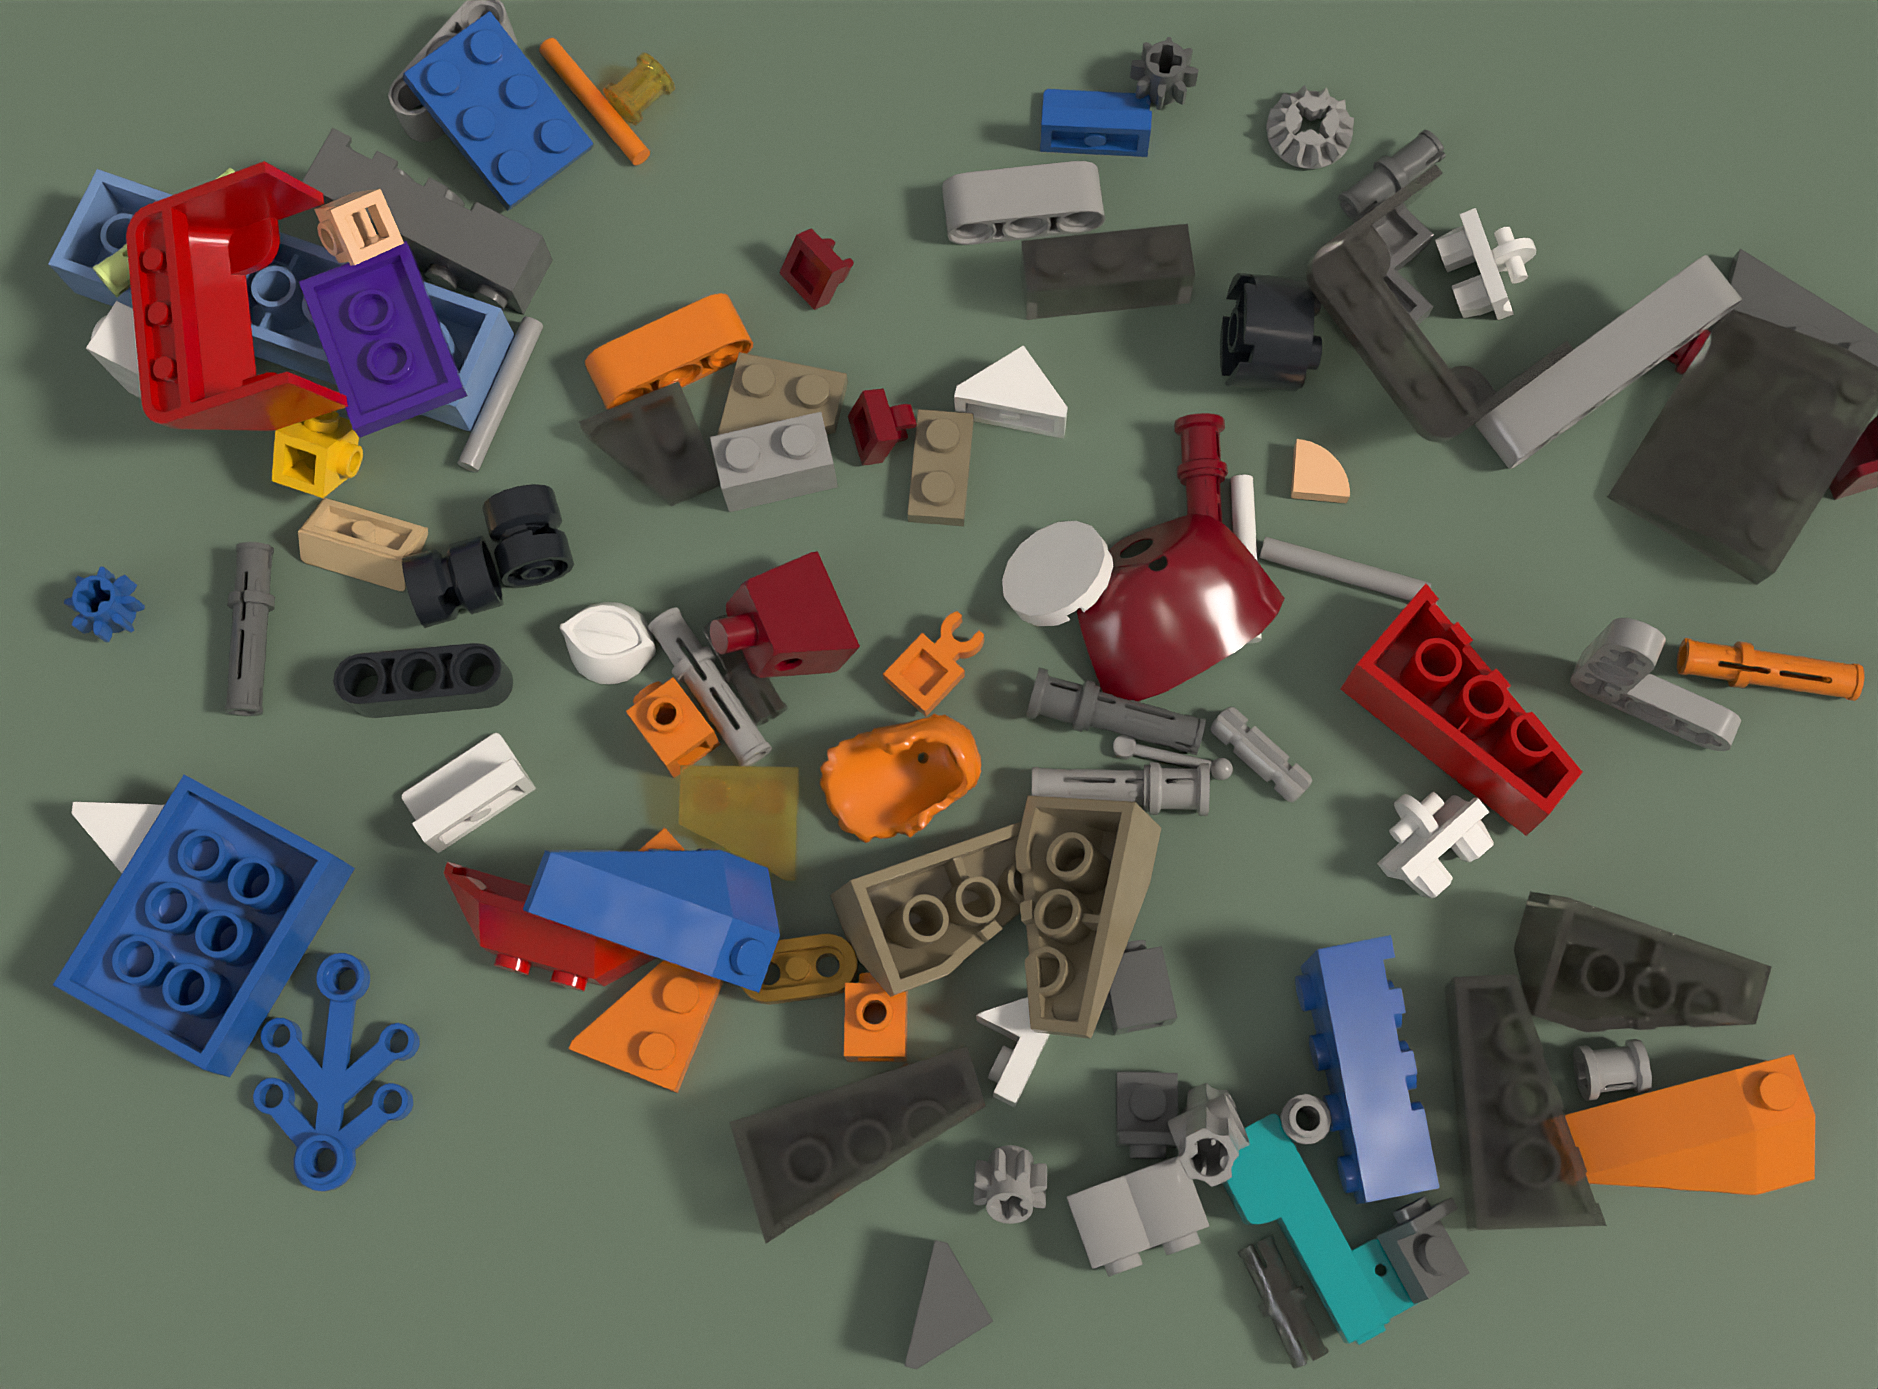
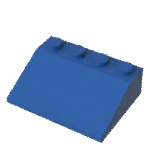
(204, 927)

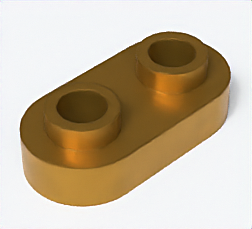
(799, 974)

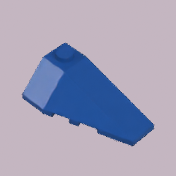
(675, 905)

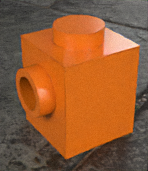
(672, 725)
(874, 1022)

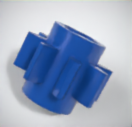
(104, 604)

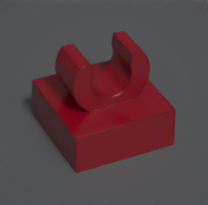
(814, 268)
(878, 426)

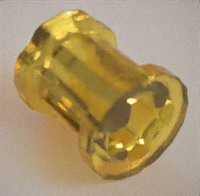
(639, 88)

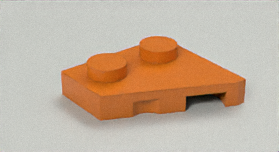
(653, 1025)

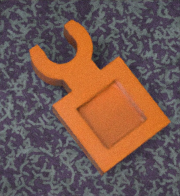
(930, 670)

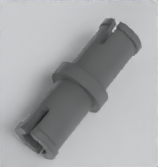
(1392, 175)

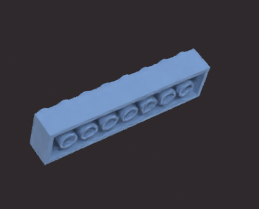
(278, 310)

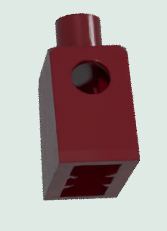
(787, 622)

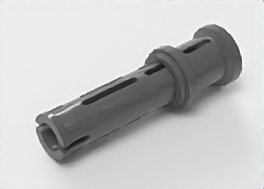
(1088, 707)

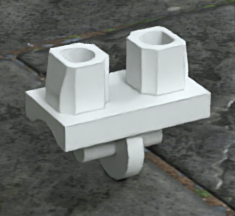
(1469, 245)
(1429, 831)

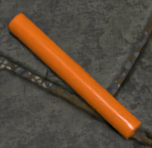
(594, 101)

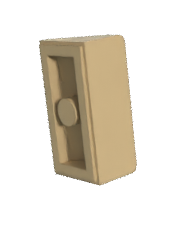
(359, 543)

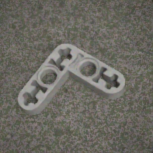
(1618, 674)

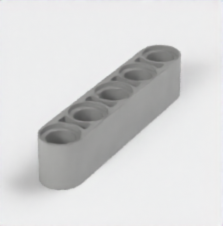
(1609, 361)

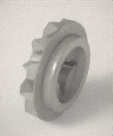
(1308, 148)

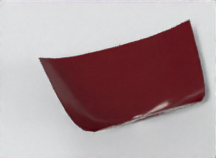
(1177, 621)

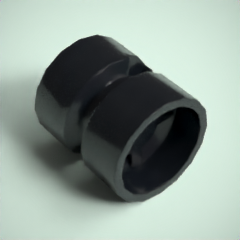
(528, 535)
(452, 581)

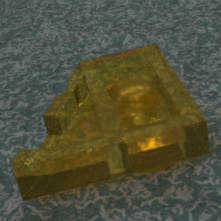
(745, 812)

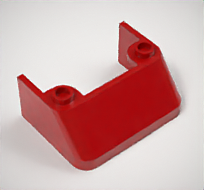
(194, 304)

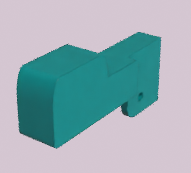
(1275, 1184)

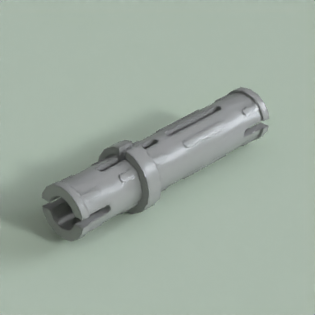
(673, 634)

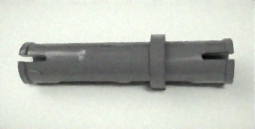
(250, 606)

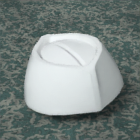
(608, 642)

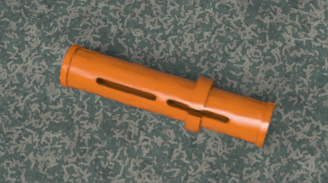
(1834, 680)

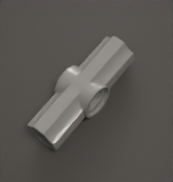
(1208, 1134)

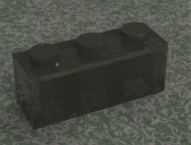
(1107, 271)

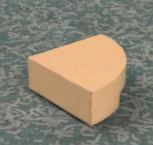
(1317, 474)

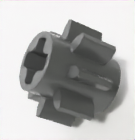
(1168, 59)

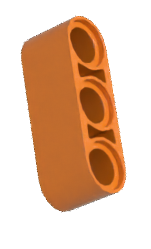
(669, 350)

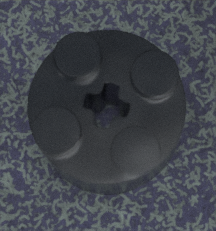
(1269, 333)

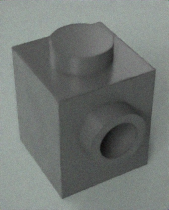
(1140, 991)

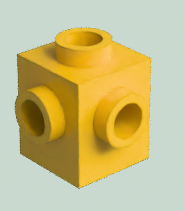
(316, 454)

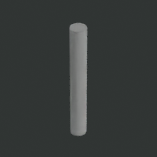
(500, 394)
(1341, 569)

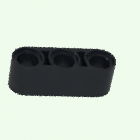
(400, 669)

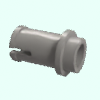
(1316, 1112)

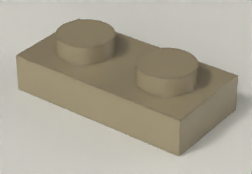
(940, 467)

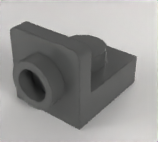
(1143, 1110)
(1422, 1249)

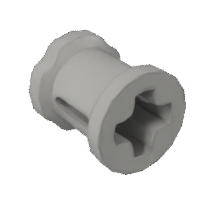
(1612, 1069)

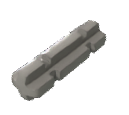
(1261, 754)

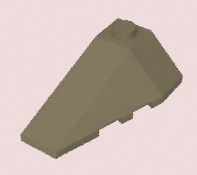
(1082, 892)
(931, 910)

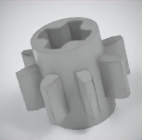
(1010, 1184)

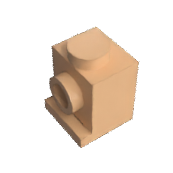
(348, 229)

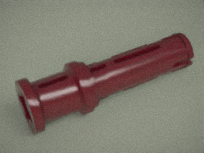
(1201, 462)

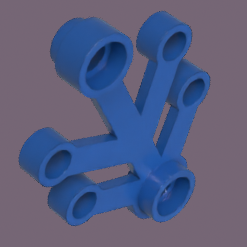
(334, 1081)

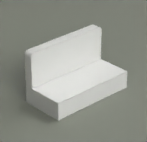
(467, 792)

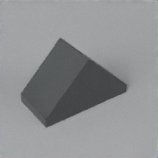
(947, 1309)

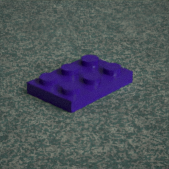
(383, 340)

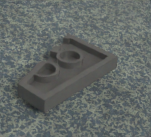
(1787, 304)

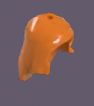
(883, 788)

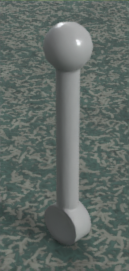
(1126, 747)

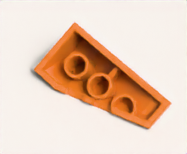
(1713, 1134)

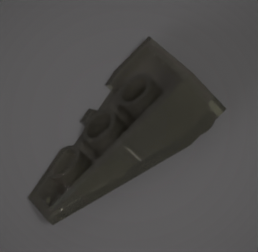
(1619, 973)

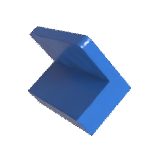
(1095, 123)

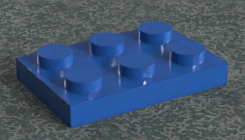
(498, 110)

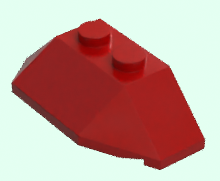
(527, 940)

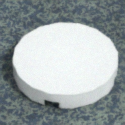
(1057, 573)

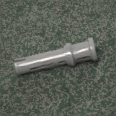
(1152, 787)

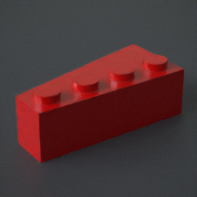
(1460, 715)

